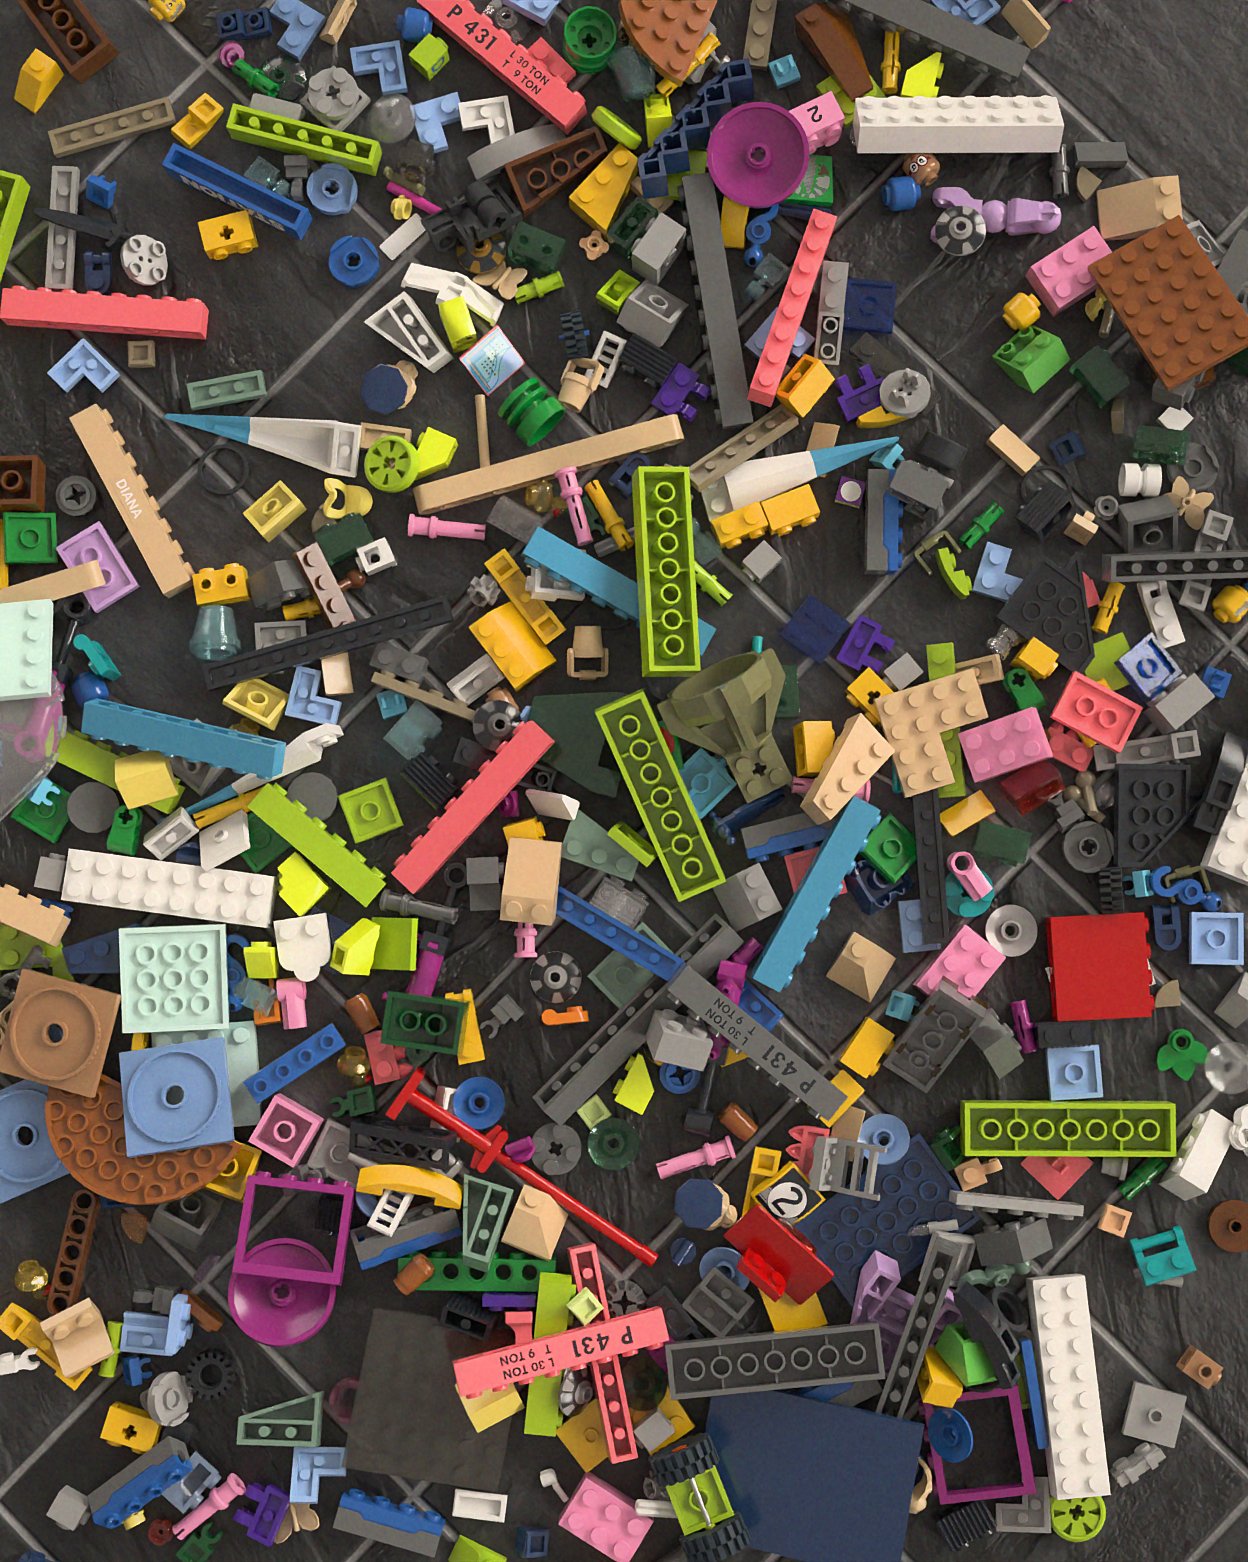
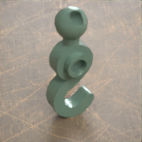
(995, 1274)

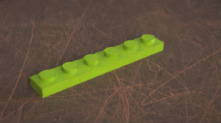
(942, 664)

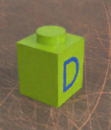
(429, 56)

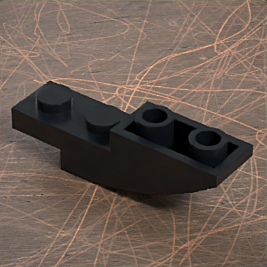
(475, 755)
(1222, 783)
(987, 1325)

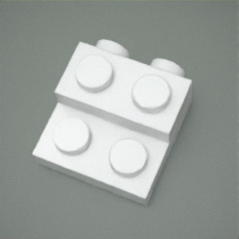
(545, 588)

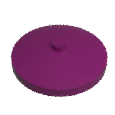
(758, 155)
(281, 1309)

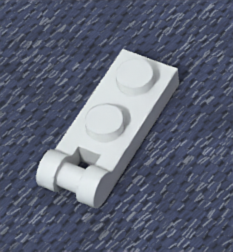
(1161, 613)

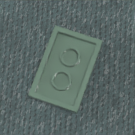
(620, 976)

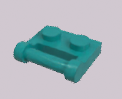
(100, 661)
(1166, 1264)

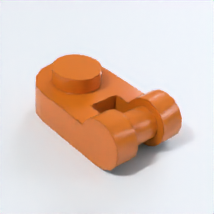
(573, 1015)

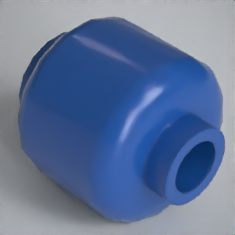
(414, 24)
(900, 193)
(89, 687)

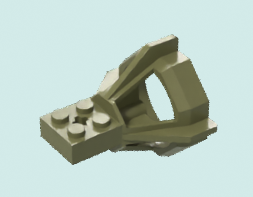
(738, 721)

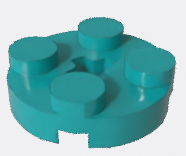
(965, 906)

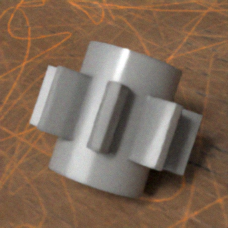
(483, 590)
(653, 1491)

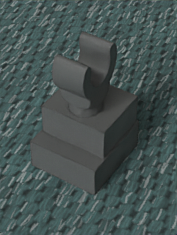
(297, 172)
(1067, 813)
(503, 1013)
(303, 1173)
(160, 1297)

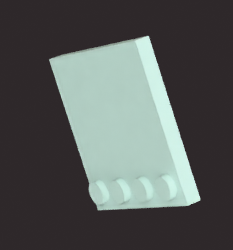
(26, 649)
(174, 978)
(241, 1062)

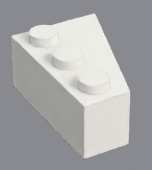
(411, 332)
(1199, 1156)

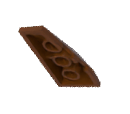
(835, 45)

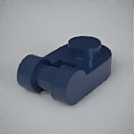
(98, 280)
(628, 467)
(1166, 936)

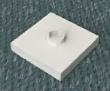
(224, 840)

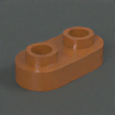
(207, 1316)

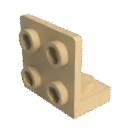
(78, 1337)

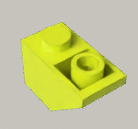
(922, 77)
(657, 116)
(434, 452)
(355, 949)
(262, 960)
(637, 1086)

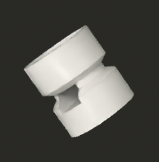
(1140, 480)

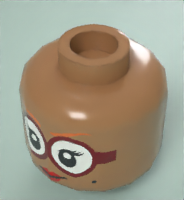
(921, 167)

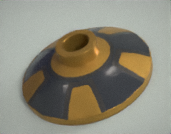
(483, 259)

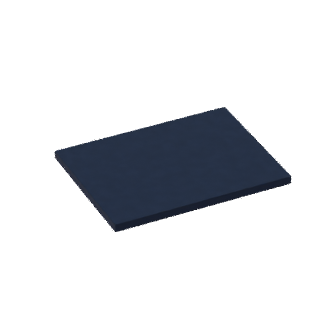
(816, 1475)

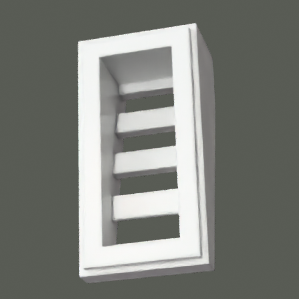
(607, 336)
(404, 1204)

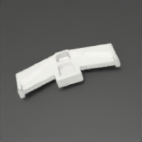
(453, 285)

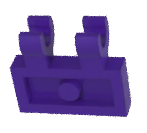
(676, 390)
(861, 400)
(859, 643)
(499, 1299)
(269, 1514)

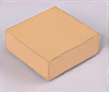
(1114, 1220)

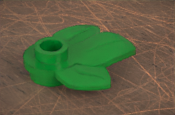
(1181, 1058)

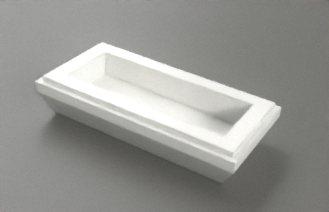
(479, 1505)

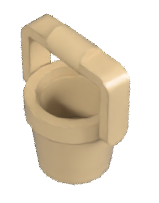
(576, 387)
(587, 644)

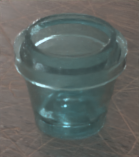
(632, 73)
(215, 634)

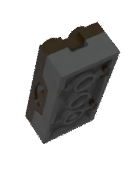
(935, 1034)

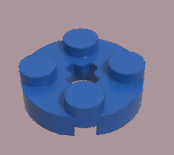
(355, 247)

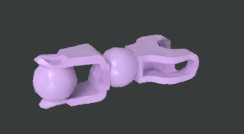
(1017, 217)

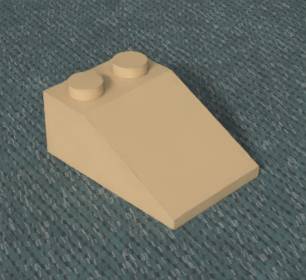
(1137, 207)
(531, 881)

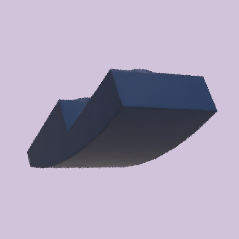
(244, 25)

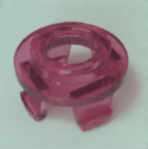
(336, 1399)

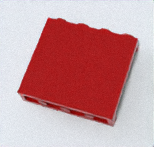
(1099, 967)

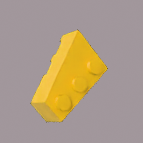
(604, 190)

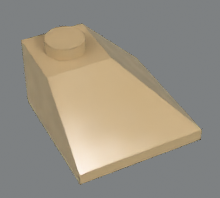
(860, 966)
(535, 1223)

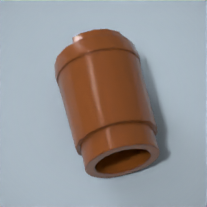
(362, 1013)
(737, 1121)
(414, 1274)

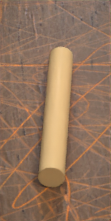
(482, 430)

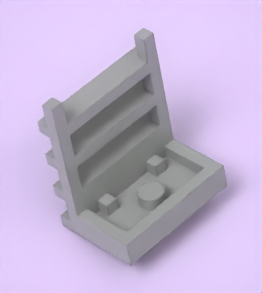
(831, 1166)

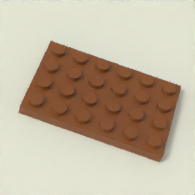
(1172, 302)

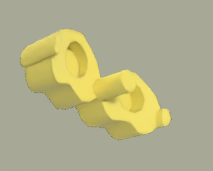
(1095, 304)

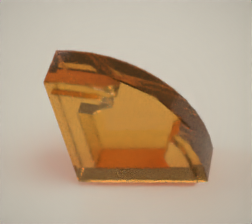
(134, 1226)

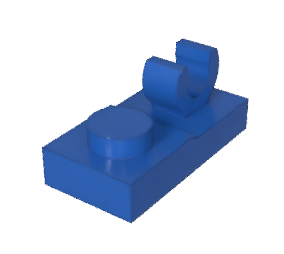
(759, 1007)

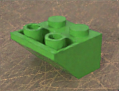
(1032, 357)
(965, 1357)

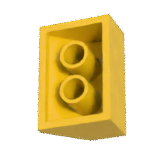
(512, 645)
(233, 1179)

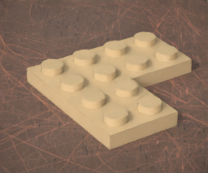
(914, 724)

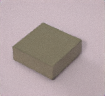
(141, 354)

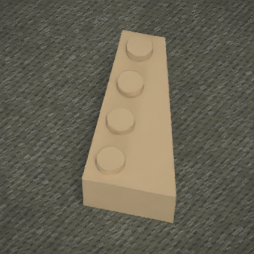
(850, 765)

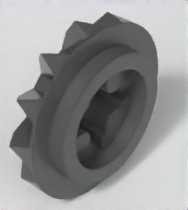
(66, 492)
(634, 1294)

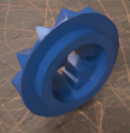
(673, 1083)

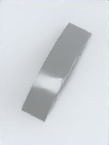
(492, 158)
(1210, 538)
(1149, 750)

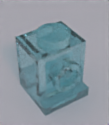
(255, 995)

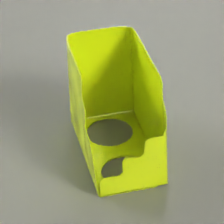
(457, 323)
(300, 884)

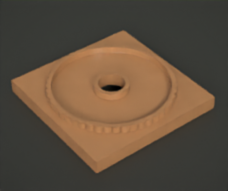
(87, 1026)

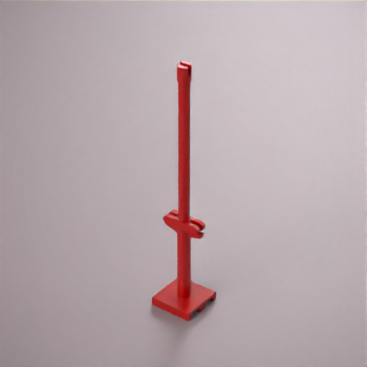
(489, 1148)

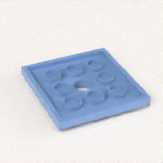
(195, 1122)
(24, 1165)

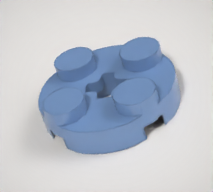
(323, 178)

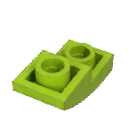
(956, 580)

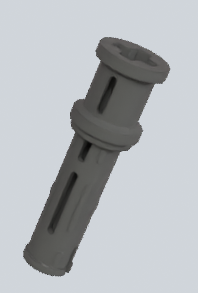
(408, 905)

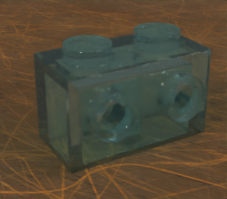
(414, 730)

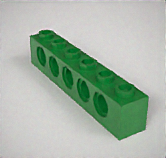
(489, 1281)

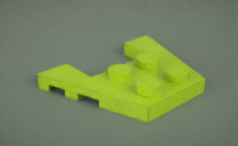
(16, 947)

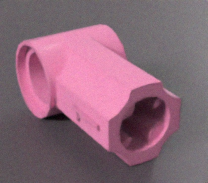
(970, 876)
(291, 994)

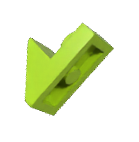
(616, 291)
(470, 1551)

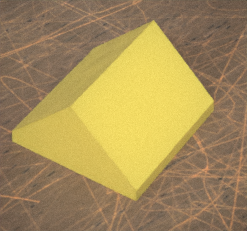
(274, 511)
(258, 702)
(145, 778)
(492, 1406)

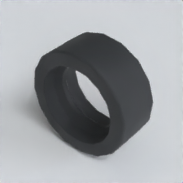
(1012, 1307)

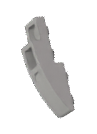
(831, 312)

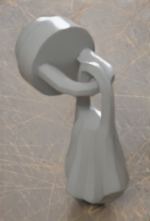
(696, 75)

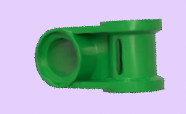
(1026, 693)
(124, 832)

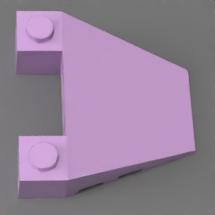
(883, 1302)

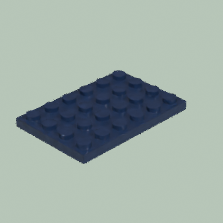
(852, 1227)

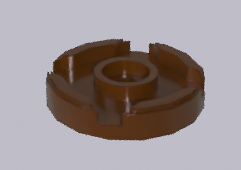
(1220, 1223)

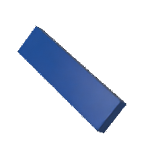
(1032, 1392)

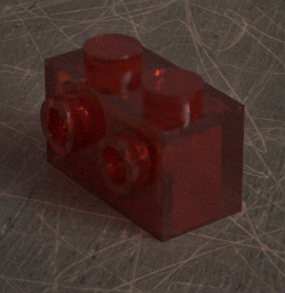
(1034, 784)

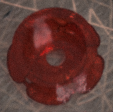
(154, 1535)

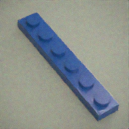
(616, 935)

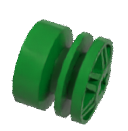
(593, 27)
(528, 409)

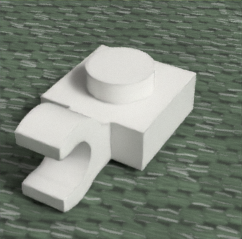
(11, 1363)

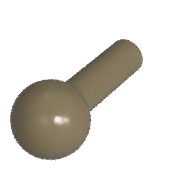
(1107, 320)
(1086, 781)
(1075, 793)

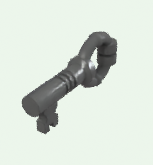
(33, 957)

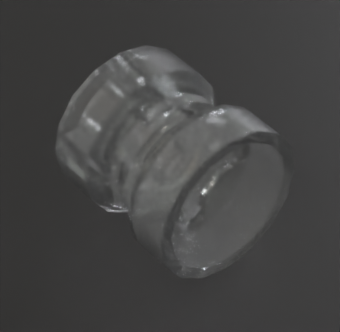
(1003, 641)

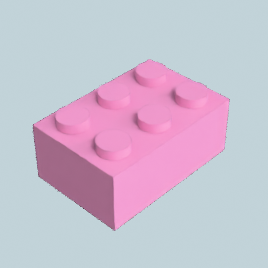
(1064, 275)
(1005, 744)
(965, 961)
(605, 1518)

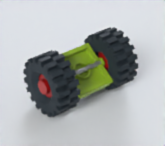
(699, 1499)

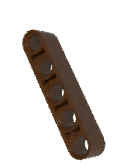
(65, 1260)

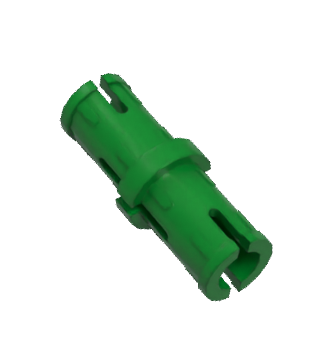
(255, 78)
(980, 525)
(1142, 1177)

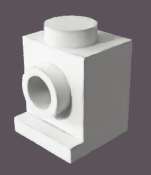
(380, 548)

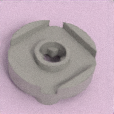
(322, 84)

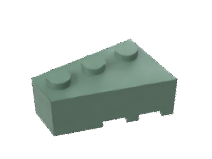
(592, 847)
(484, 1217)
(286, 1424)

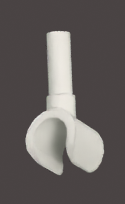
(549, 1477)

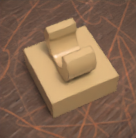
(1081, 528)

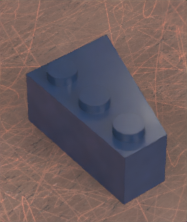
(96, 954)

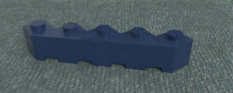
(693, 126)

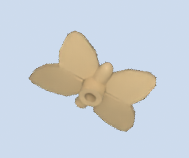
(503, 278)
(1189, 502)
(297, 1515)

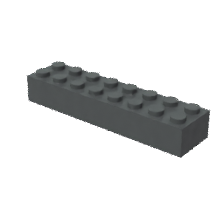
(774, 1360)

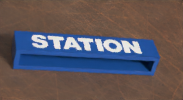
(237, 191)

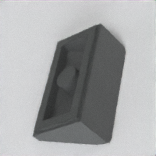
(1100, 155)

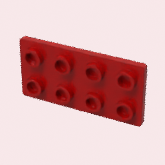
(776, 1258)

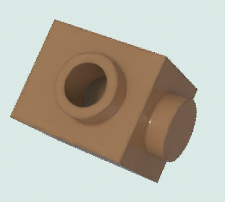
(1200, 1367)

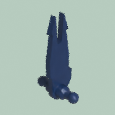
(743, 815)

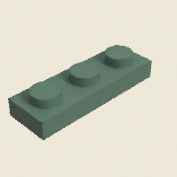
(227, 390)

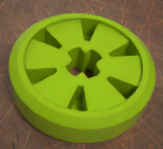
(616, 127)
(378, 460)
(1084, 1525)

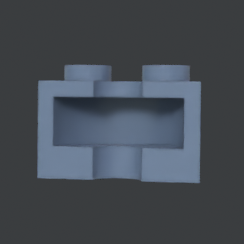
(188, 1490)

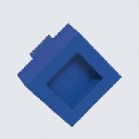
(100, 191)
(1216, 681)
(132, 1369)

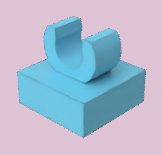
(784, 71)
(886, 456)
(391, 704)
(39, 792)
(1141, 883)
(901, 1005)

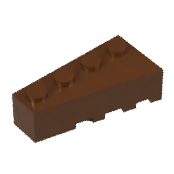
(551, 169)

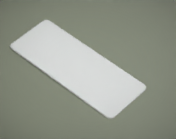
(403, 237)

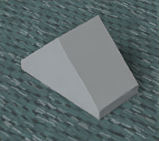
(1235, 1004)

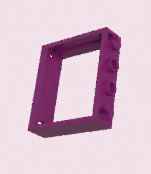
(290, 1182)
(988, 1492)

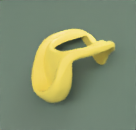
(356, 499)

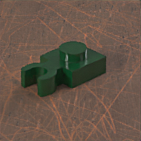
(592, 517)
(358, 1102)
(198, 1548)

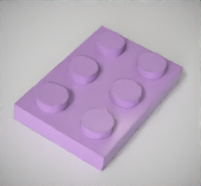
(97, 545)

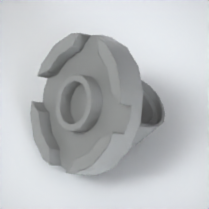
(167, 1399)

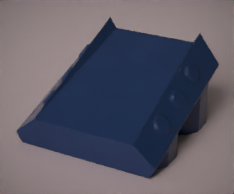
(872, 889)

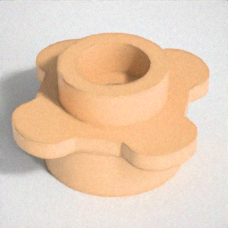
(594, 252)

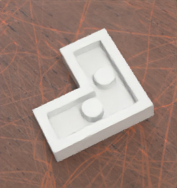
(488, 113)

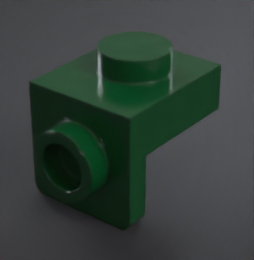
(947, 1149)

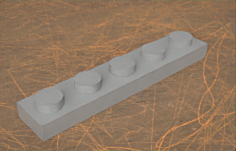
(61, 239)
(1016, 1205)

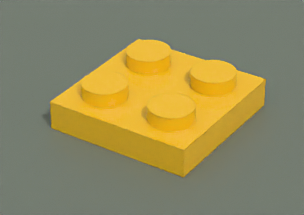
(674, 1412)

